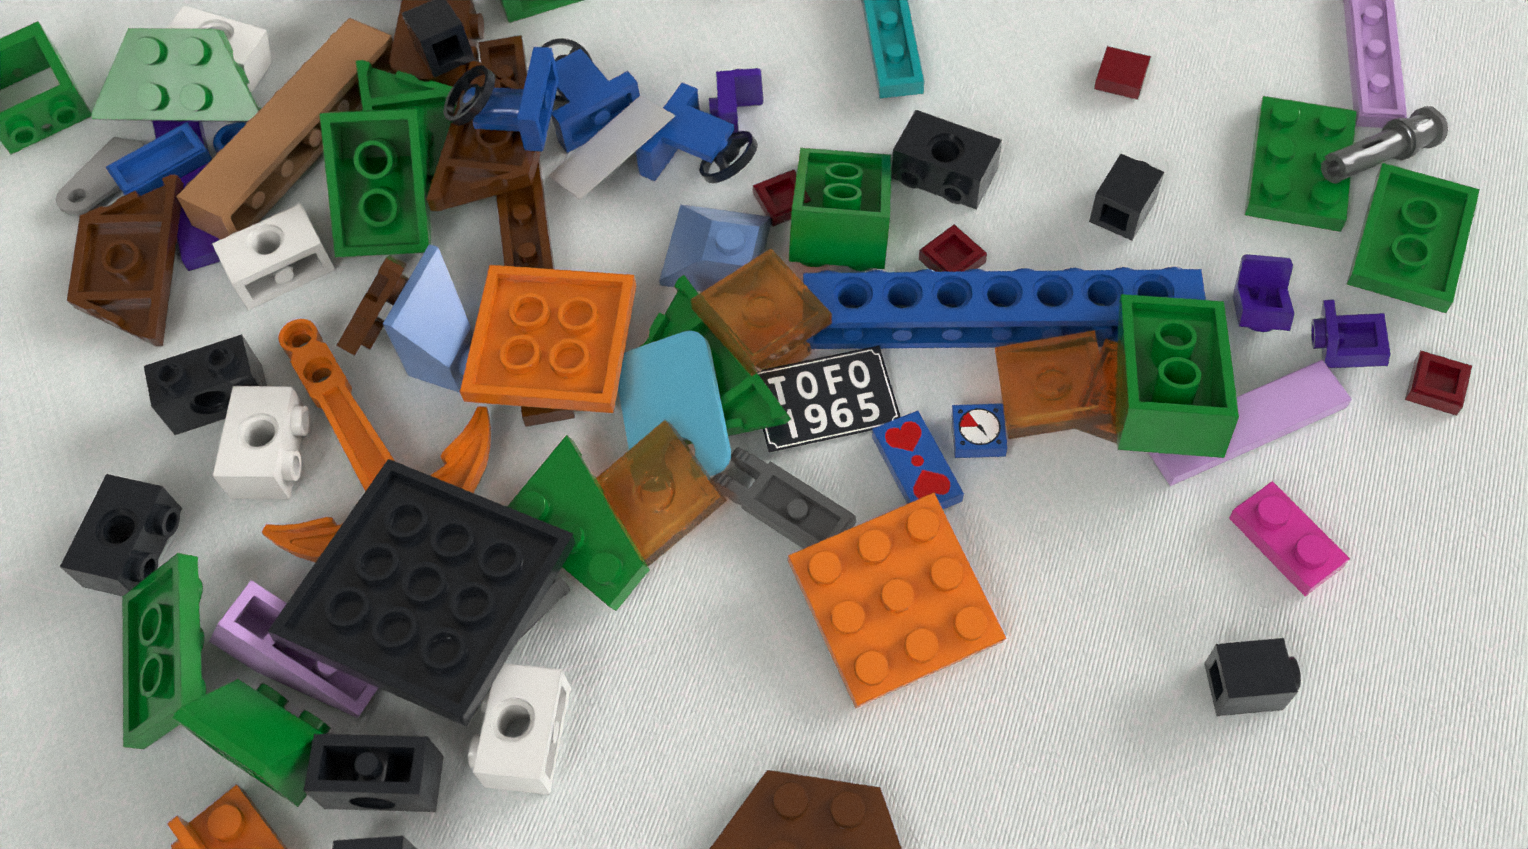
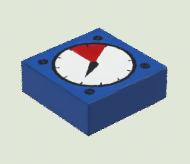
(979, 430)

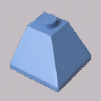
(712, 245)
(431, 325)

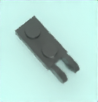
(784, 501)

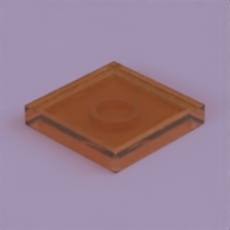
(761, 311)
(1052, 385)
(659, 491)

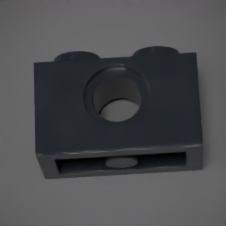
(945, 159)
(198, 384)
(121, 508)
(374, 772)

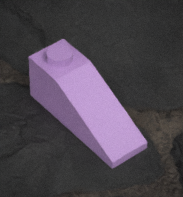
(246, 638)

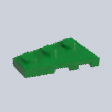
(573, 500)

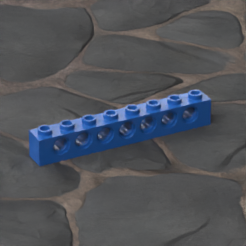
(976, 319)

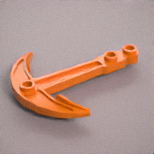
(462, 459)

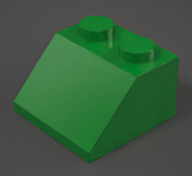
(256, 734)

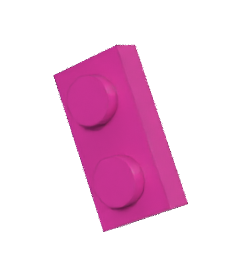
(1289, 538)

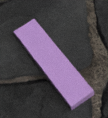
(1374, 62)
(1266, 416)

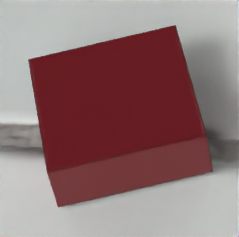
(1122, 72)
(777, 196)
(952, 252)
(1438, 383)

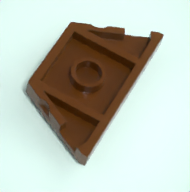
(480, 161)
(128, 261)
(365, 323)
(810, 814)

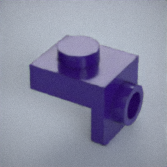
(735, 90)
(1263, 294)
(1350, 339)

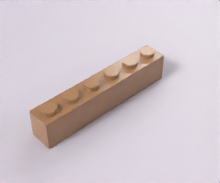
(284, 135)

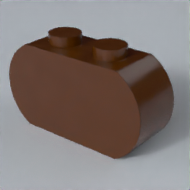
(407, 60)

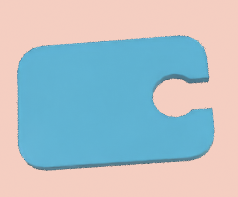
(676, 384)

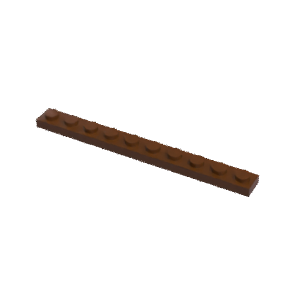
(524, 210)

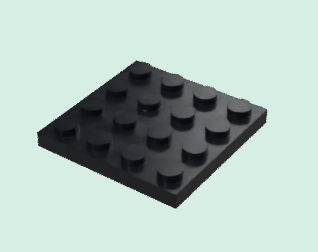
(424, 591)

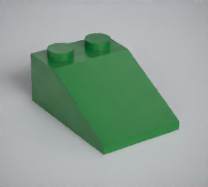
(377, 181)
(846, 212)
(1174, 377)

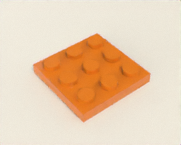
(549, 339)
(895, 599)

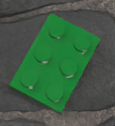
(1288, 159)
(1414, 238)
(161, 650)

